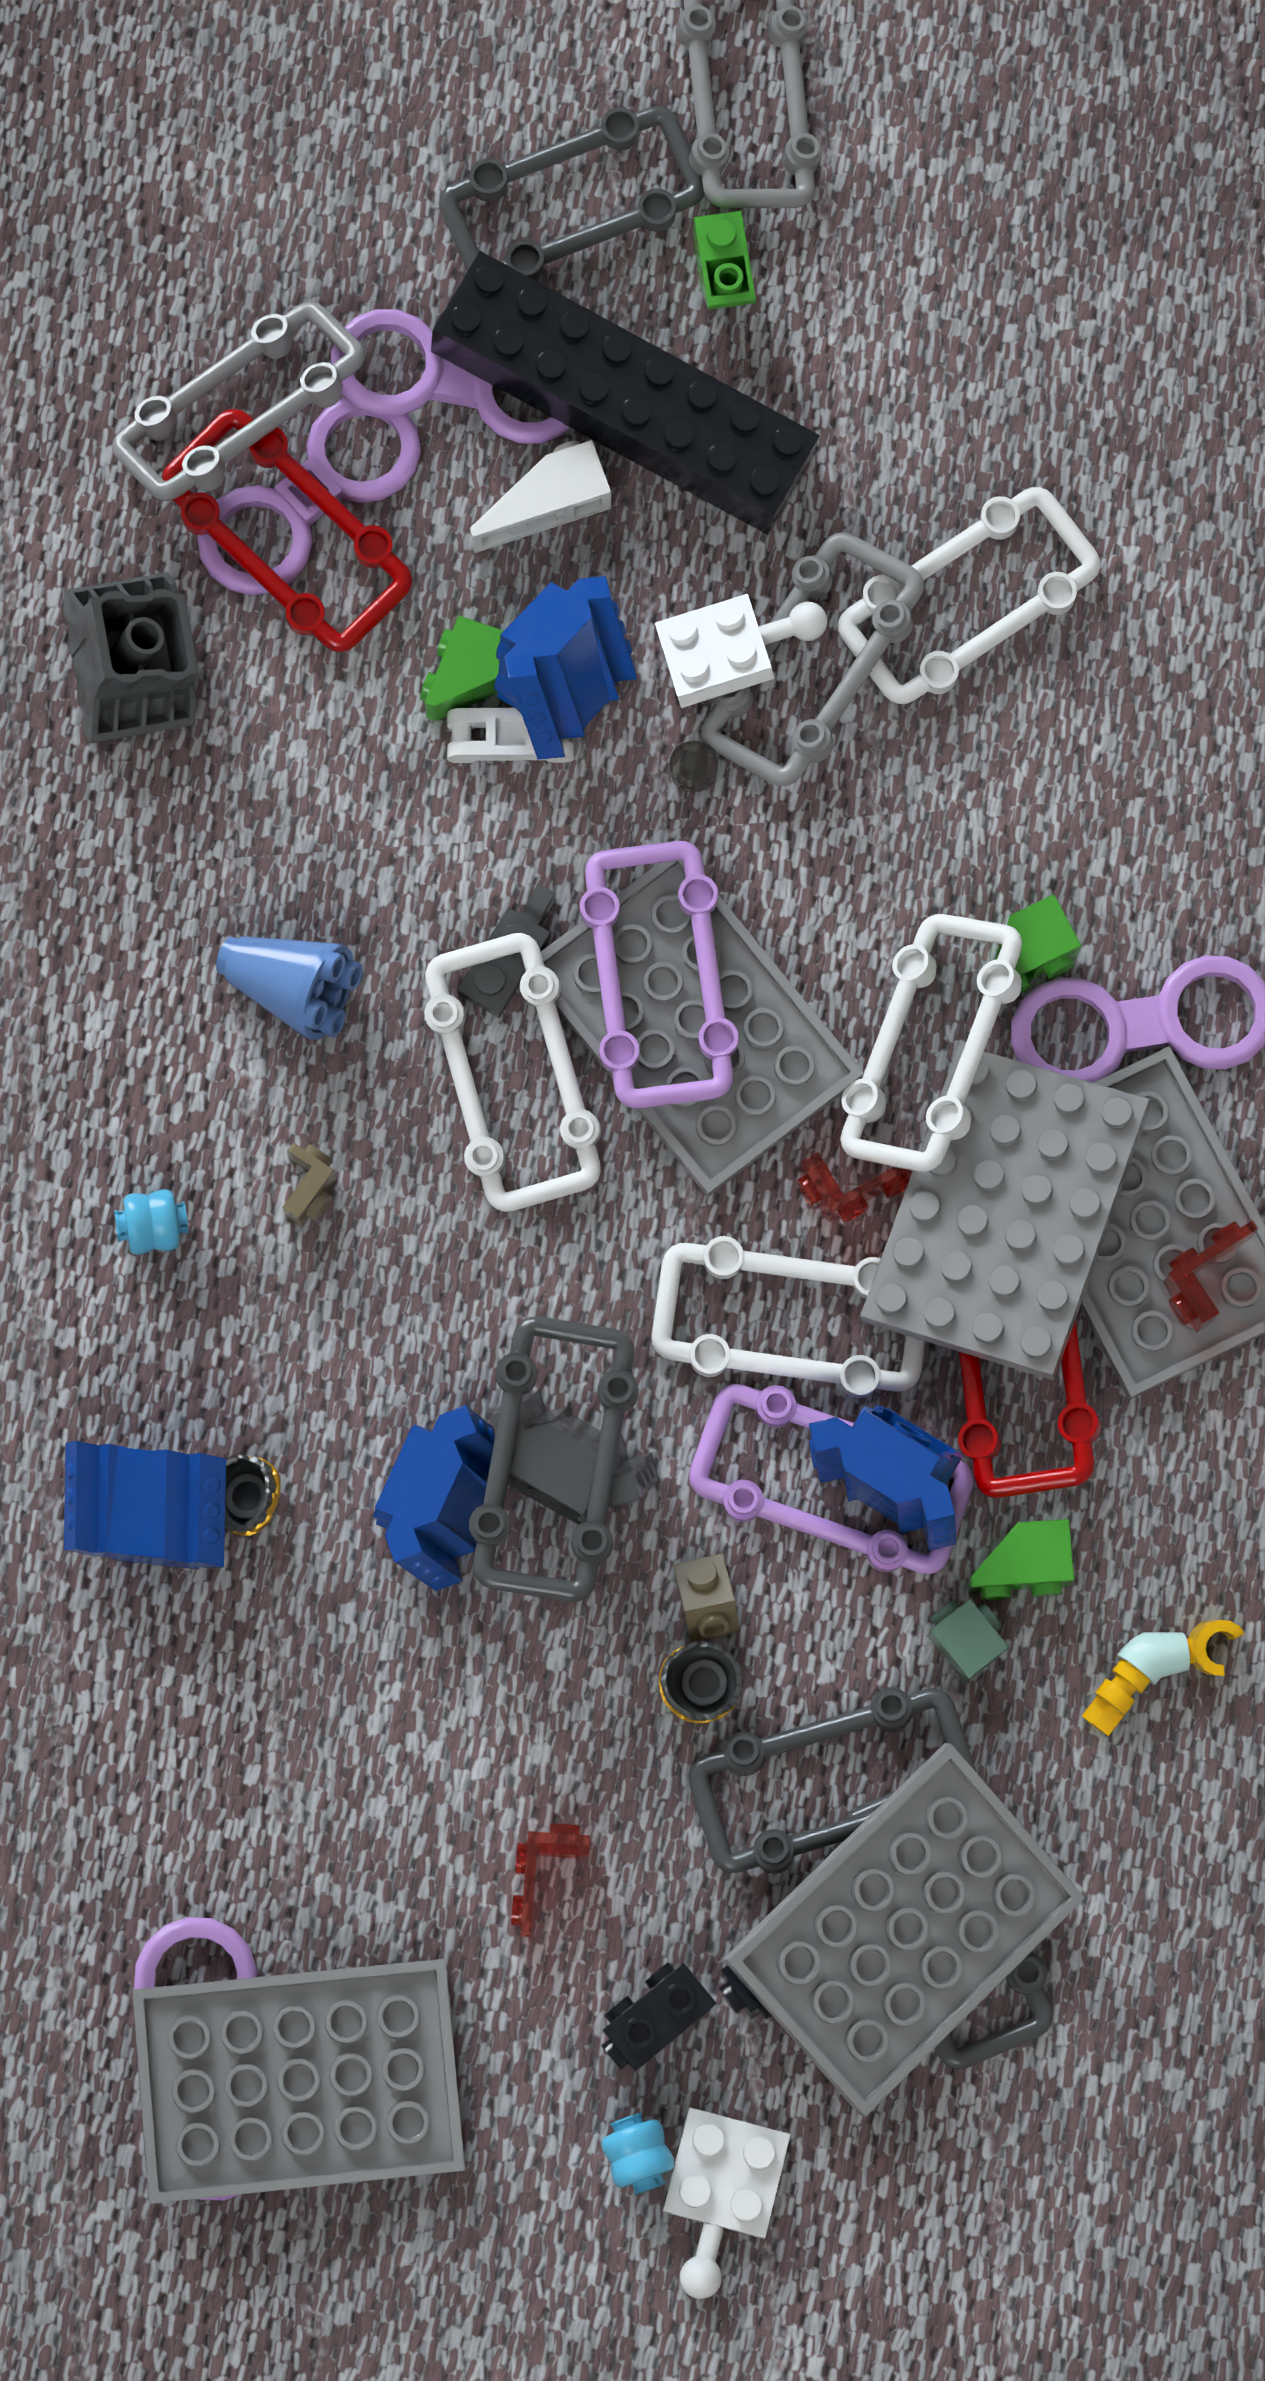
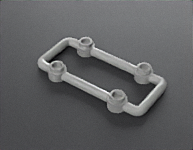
(711, 151)
(206, 464)
(813, 736)

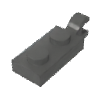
(496, 981)

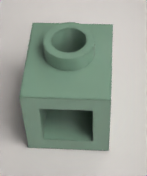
(967, 1637)

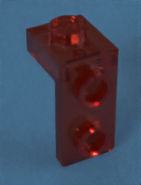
(821, 1188)
(1189, 1298)
(562, 1842)

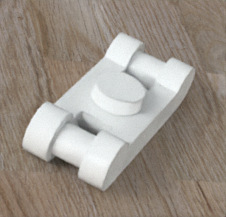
(505, 737)

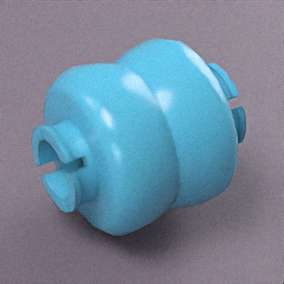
(151, 1222)
(637, 2153)

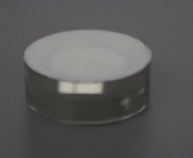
(693, 766)

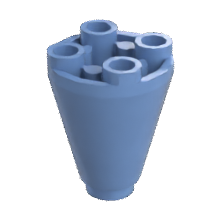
(293, 980)

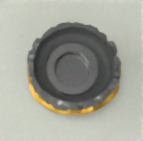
(250, 1494)
(700, 1682)

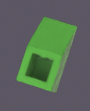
(723, 260)
(466, 668)
(1047, 941)
(1029, 1557)

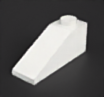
(552, 493)

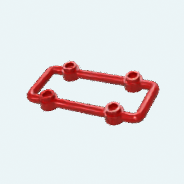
(304, 610)
(1076, 1423)

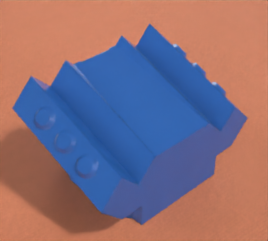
(563, 661)
(890, 1469)
(433, 1494)
(145, 1505)

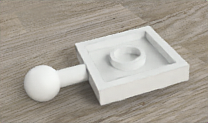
(724, 648)
(727, 2181)

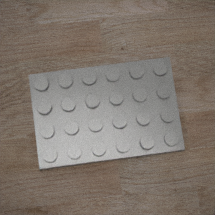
(784, 1056)
(1171, 1201)
(1011, 1220)
(904, 1929)
(297, 2080)

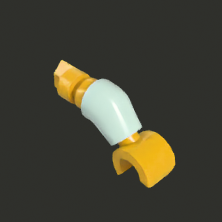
(1149, 1659)

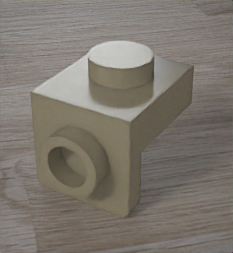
(310, 1195)
(706, 1597)

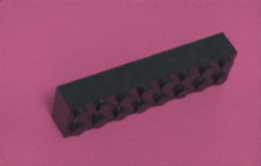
(623, 392)

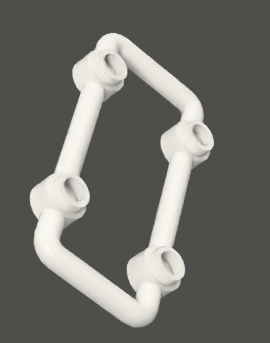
(998, 521)
(447, 1016)
(947, 1114)
(711, 1354)

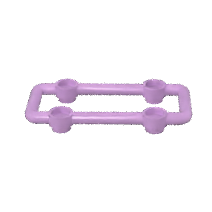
(619, 1048)
(745, 1499)

